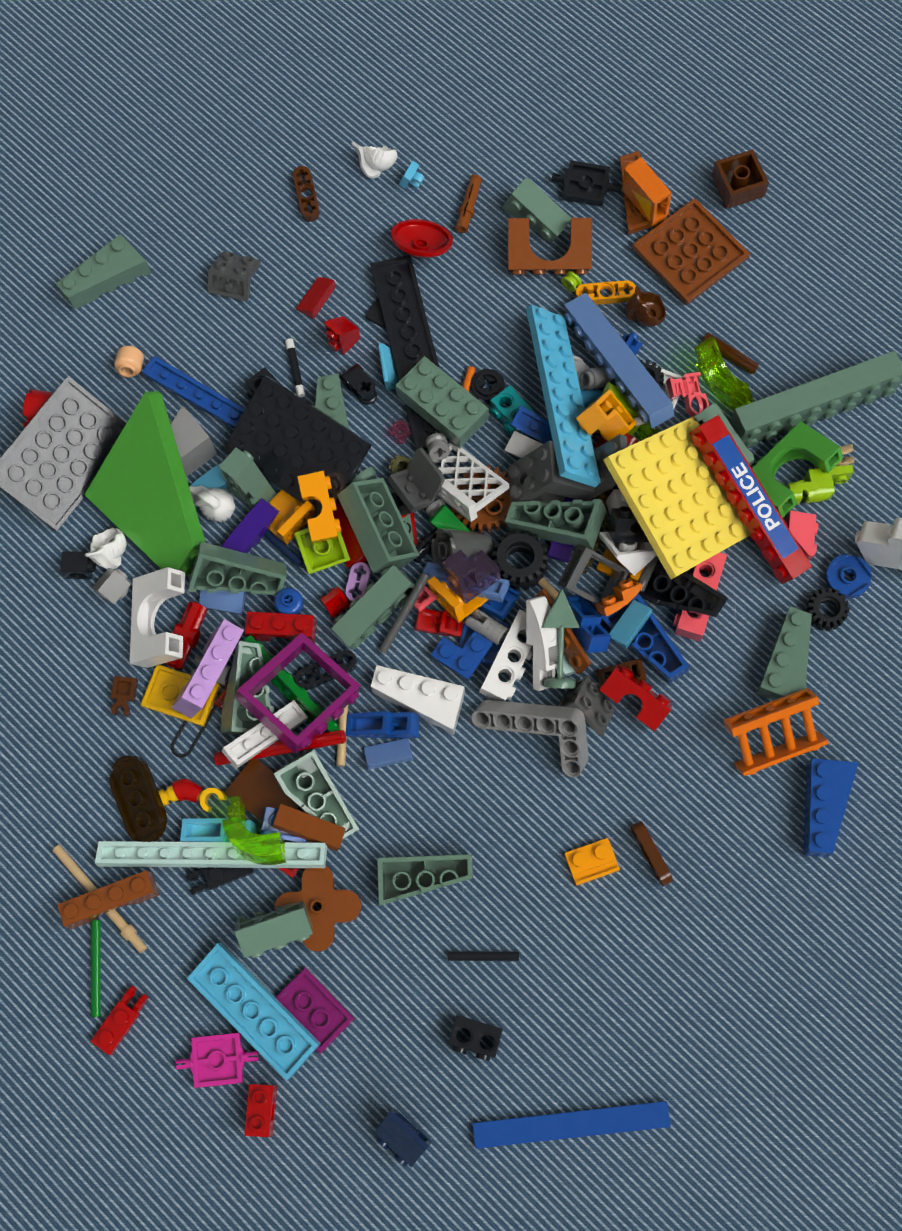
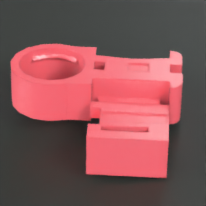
(688, 386)

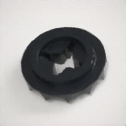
(492, 377)

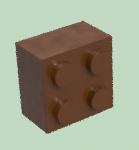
(740, 179)

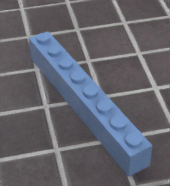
(618, 361)

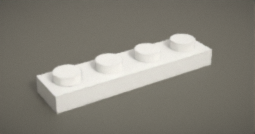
(261, 737)

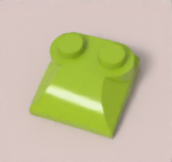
(321, 554)

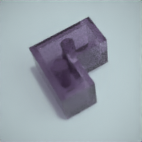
(470, 575)

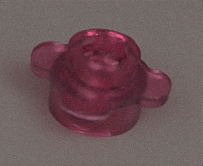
(400, 425)

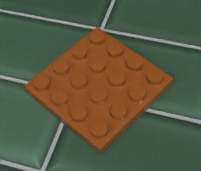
(690, 251)

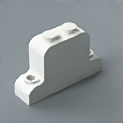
(881, 543)

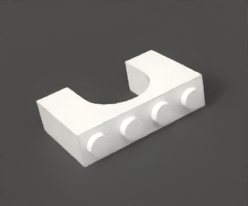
(147, 595)

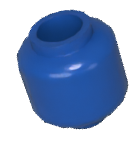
(288, 595)

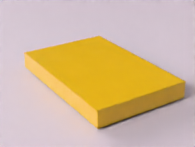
(164, 689)

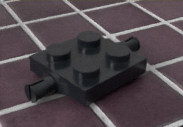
(586, 183)

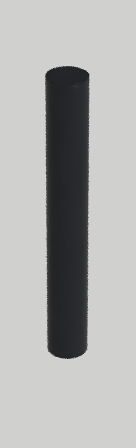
(483, 955)

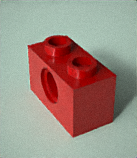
(261, 1110)

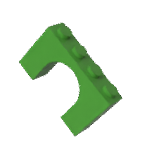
(799, 443)

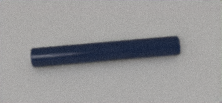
(289, 553)

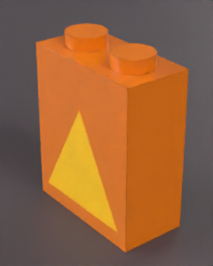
(646, 191)

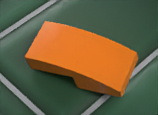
(623, 595)

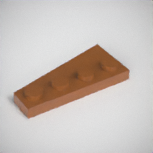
(635, 220)

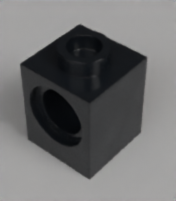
(76, 565)

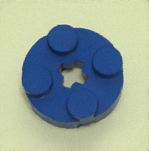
(849, 564)

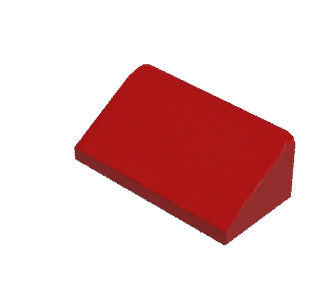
(316, 297)

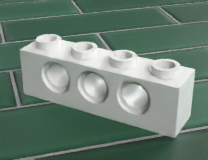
(492, 685)

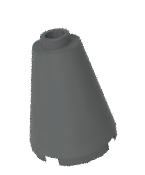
(451, 541)

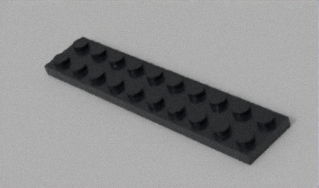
(405, 327)

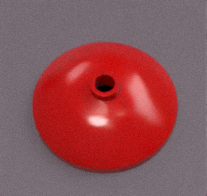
(421, 238)

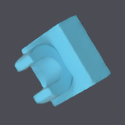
(411, 176)

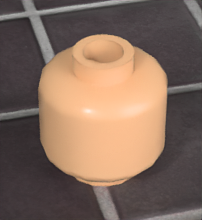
(129, 361)

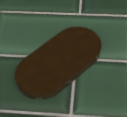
(138, 799)

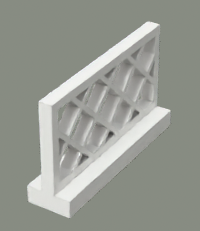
(462, 499)

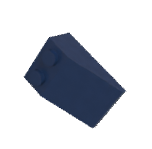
(402, 1138)

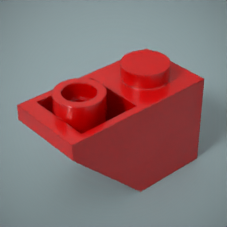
(341, 334)

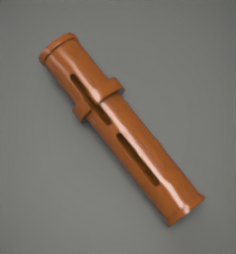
(467, 211)

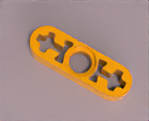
(589, 288)

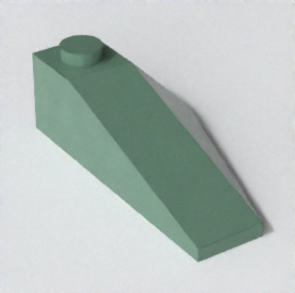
(245, 664)
(312, 789)

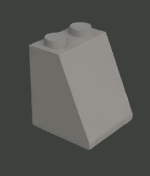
(192, 442)

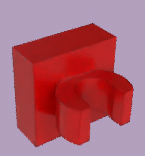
(335, 602)

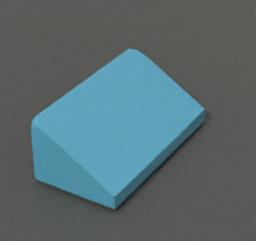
(388, 367)
(630, 623)

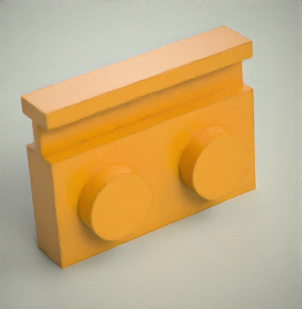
(592, 861)

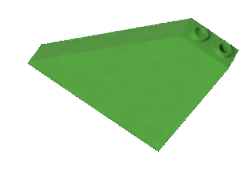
(147, 488)

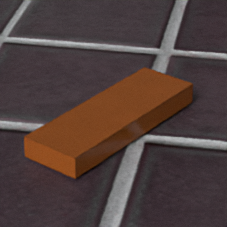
(308, 827)

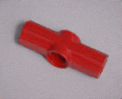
(190, 630)

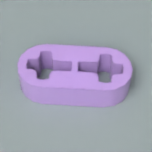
(353, 580)

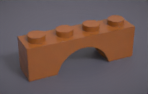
(110, 897)

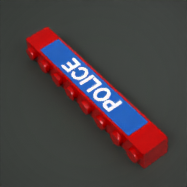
(750, 500)

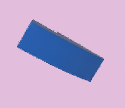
(591, 633)
(383, 725)

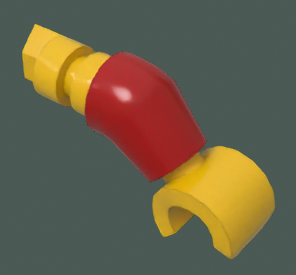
(190, 791)

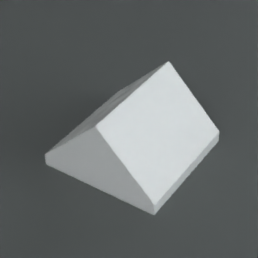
(631, 555)

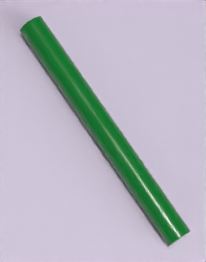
(96, 968)

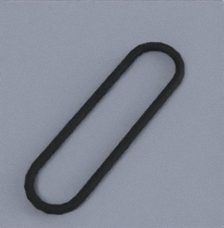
(196, 739)

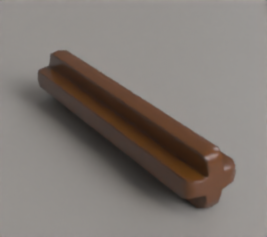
(734, 355)

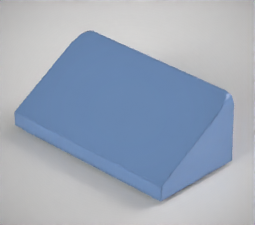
(223, 601)
(388, 753)

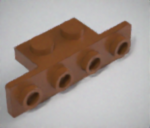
(572, 647)

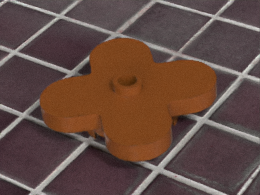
(337, 906)

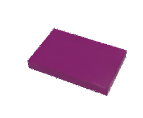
(315, 1008)

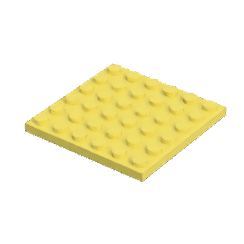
(676, 498)

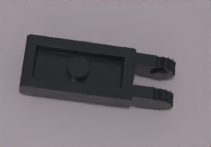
(217, 877)

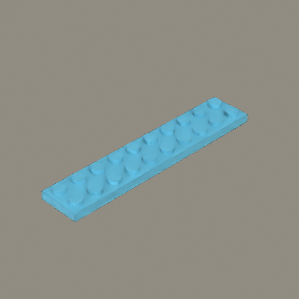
(562, 396)

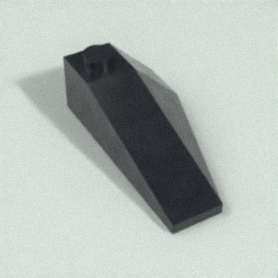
(682, 593)

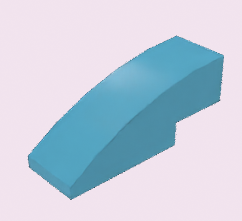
(208, 830)

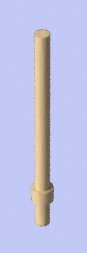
(128, 932)

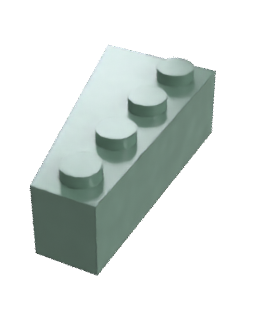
(373, 607)
(789, 657)

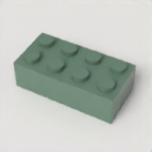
(442, 402)
(377, 524)

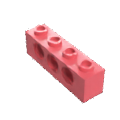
(695, 627)

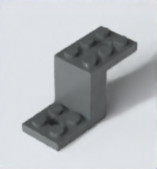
(540, 474)

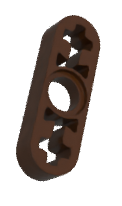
(303, 202)
(651, 853)

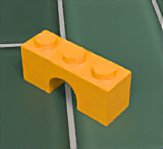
(316, 487)

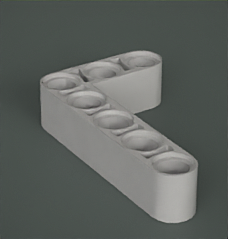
(493, 714)

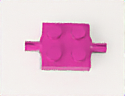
(217, 1060)

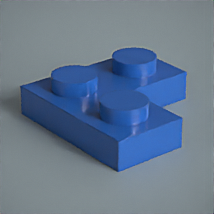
(464, 660)

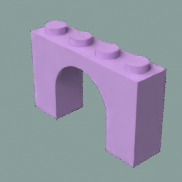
(217, 652)

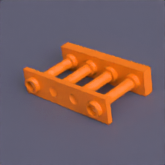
(770, 712)

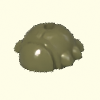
(395, 467)

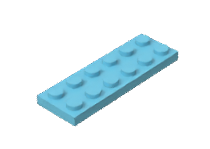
(253, 1011)

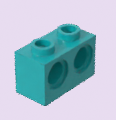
(506, 415)

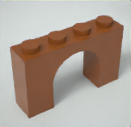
(522, 259)

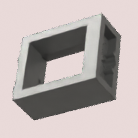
(576, 567)

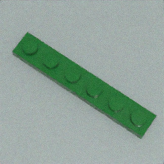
(291, 691)

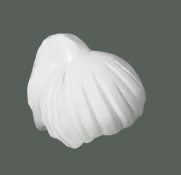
(374, 159)
(213, 502)
(107, 548)

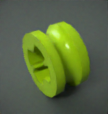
(571, 281)

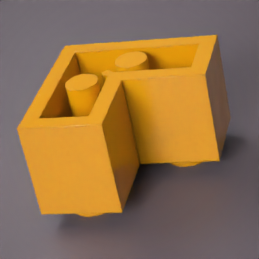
(606, 415)

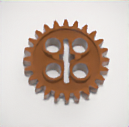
(485, 518)

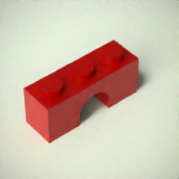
(265, 626)
(654, 706)

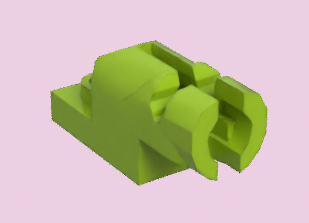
(819, 484)

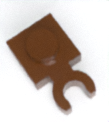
(123, 690)

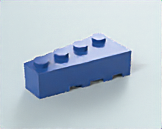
(653, 645)
(825, 803)

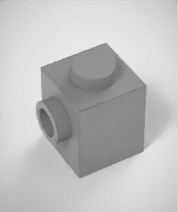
(112, 585)

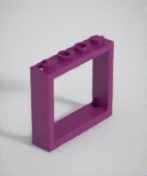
(301, 643)

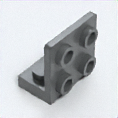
(232, 275)
(591, 702)

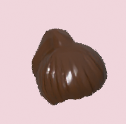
(645, 308)

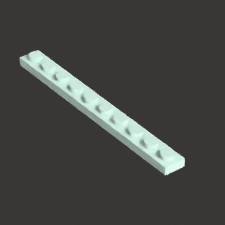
(200, 855)

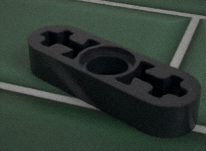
(324, 679)

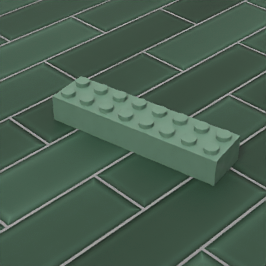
(818, 399)

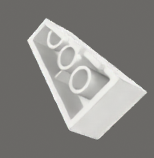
(427, 697)

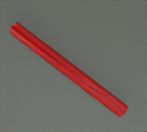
(280, 748)

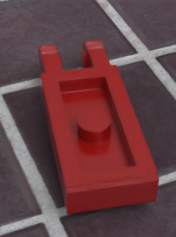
(118, 1022)

